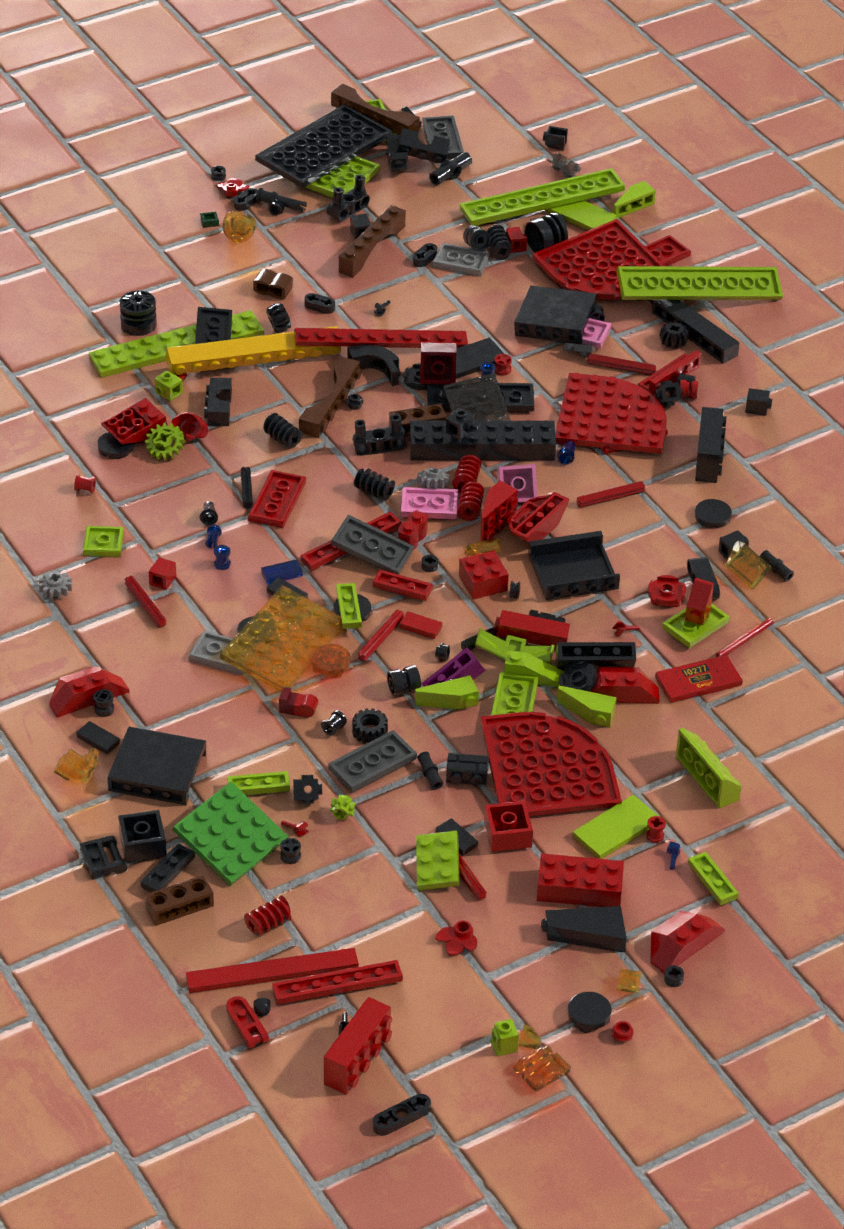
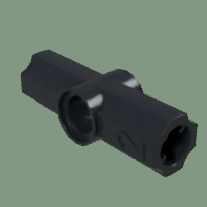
(450, 168)

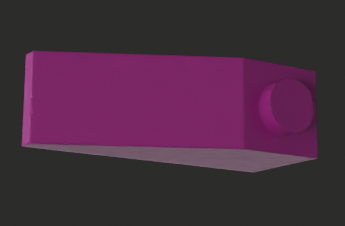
(460, 666)

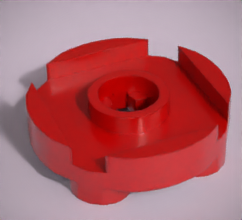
(657, 592)

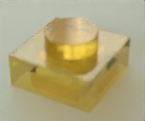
(629, 981)

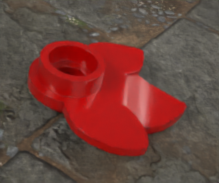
(232, 187)
(458, 938)

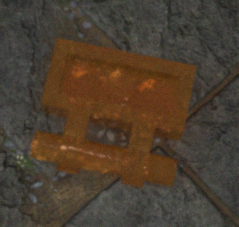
(545, 1072)

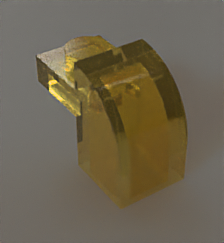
(75, 767)

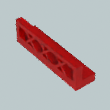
(684, 364)

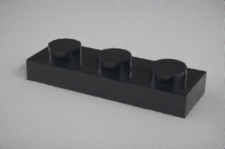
(168, 868)

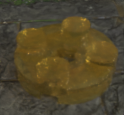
(482, 546)

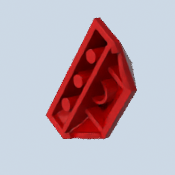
(537, 516)
(626, 684)
(77, 689)
(681, 938)

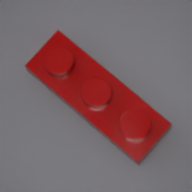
(402, 585)

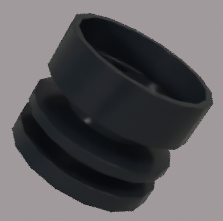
(545, 232)
(138, 313)

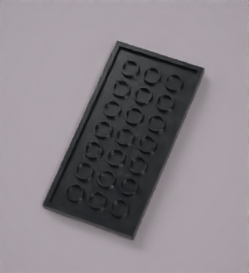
(323, 145)

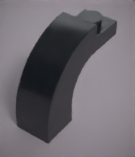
(396, 160)
(376, 358)

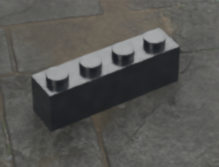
(597, 653)

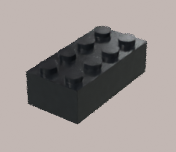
(710, 445)

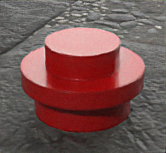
(622, 1031)

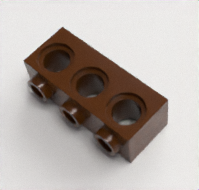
(430, 412)
(179, 900)

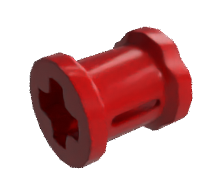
(84, 483)
(656, 825)

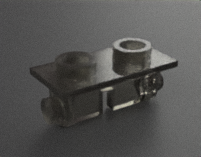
(559, 162)

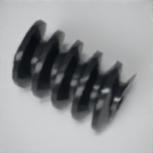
(500, 244)
(282, 431)
(374, 484)

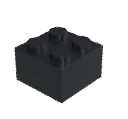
(142, 836)

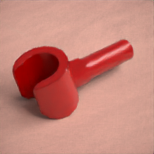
(621, 627)
(299, 829)

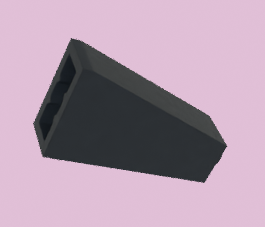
(587, 927)

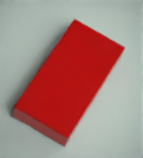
(420, 625)

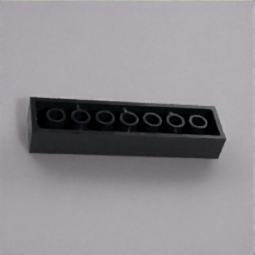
(487, 441)

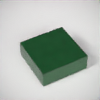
(209, 219)

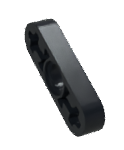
(407, 1106)

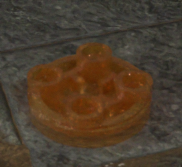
(331, 660)

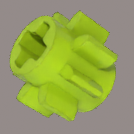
(342, 807)

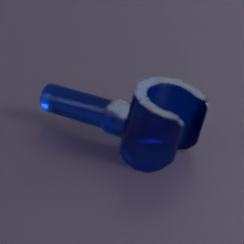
(674, 849)

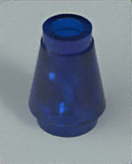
(567, 453)

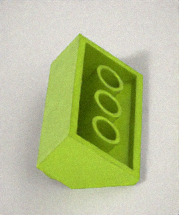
(707, 769)

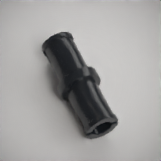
(777, 565)
(430, 770)

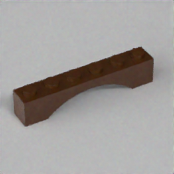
(390, 119)
(353, 257)
(316, 418)

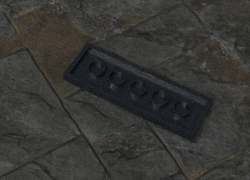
(516, 396)

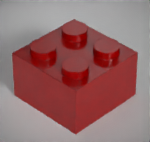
(483, 574)
(508, 826)

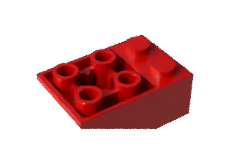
(135, 422)
(499, 505)

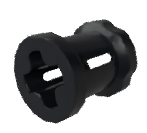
(334, 722)

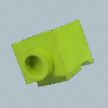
(504, 1037)

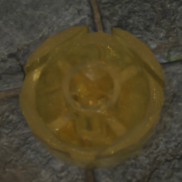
(238, 226)

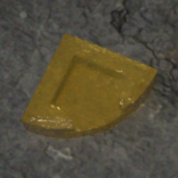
(529, 1038)

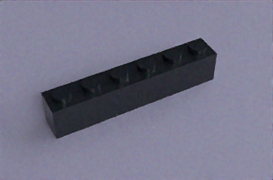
(701, 330)

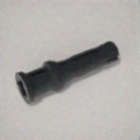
(266, 197)

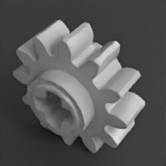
(433, 478)
(55, 584)

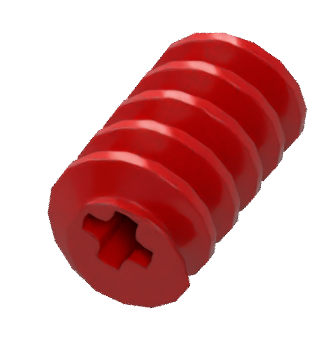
(466, 471)
(470, 501)
(268, 915)

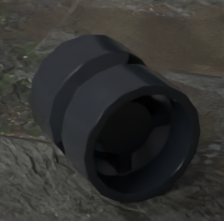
(476, 237)
(403, 680)

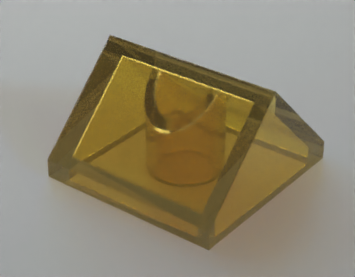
(747, 564)

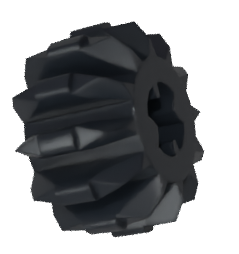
(278, 317)
(674, 335)

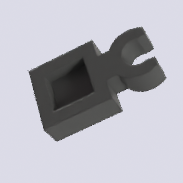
(582, 348)

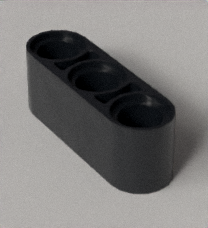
(701, 569)

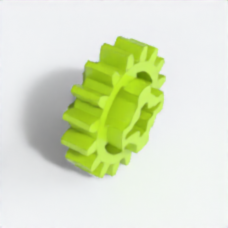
(165, 441)

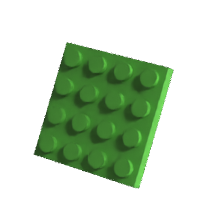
(230, 833)

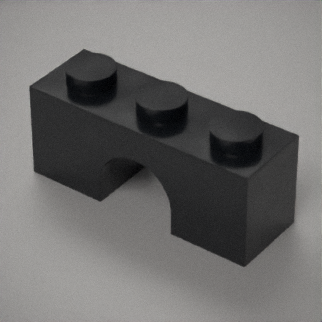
(435, 152)
(218, 401)

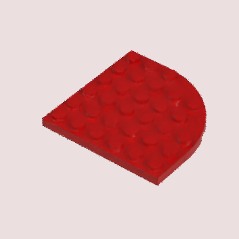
(591, 259)
(610, 414)
(548, 764)

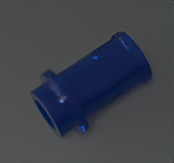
(214, 532)

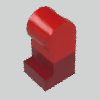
(297, 703)

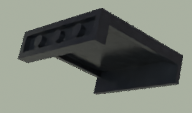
(554, 314)
(572, 565)
(156, 765)

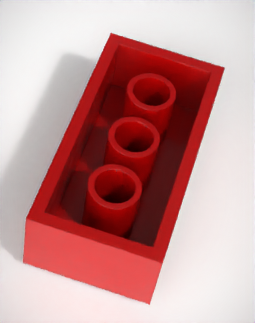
(580, 880)
(357, 1045)

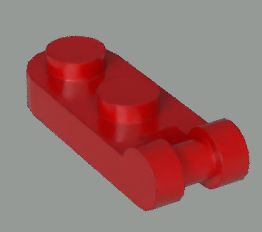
(246, 1021)

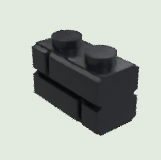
(467, 769)

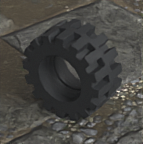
(369, 717)

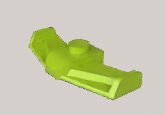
(499, 647)

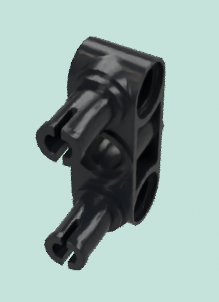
(349, 203)
(379, 439)

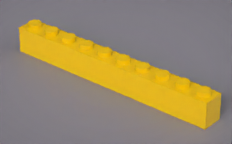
(241, 353)

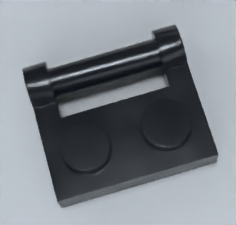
(96, 858)

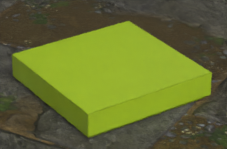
(103, 541)

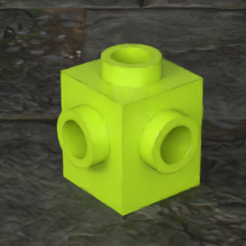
(168, 385)

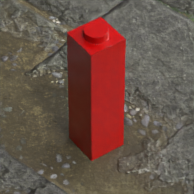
(532, 628)

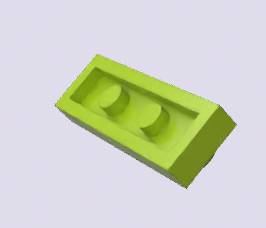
(348, 606)
(261, 782)
(713, 878)

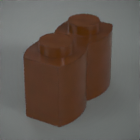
(273, 284)

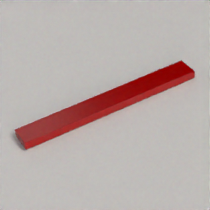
(271, 970)

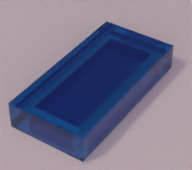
(284, 570)

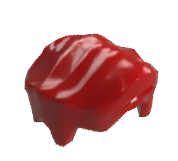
(191, 426)

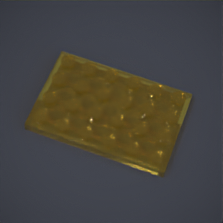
(282, 638)

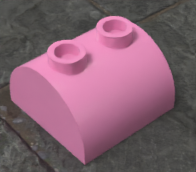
(521, 478)

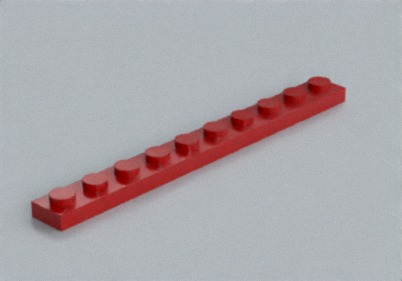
(379, 337)

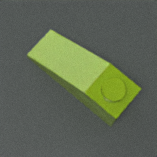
(634, 199)
(527, 664)
(450, 694)
(591, 706)

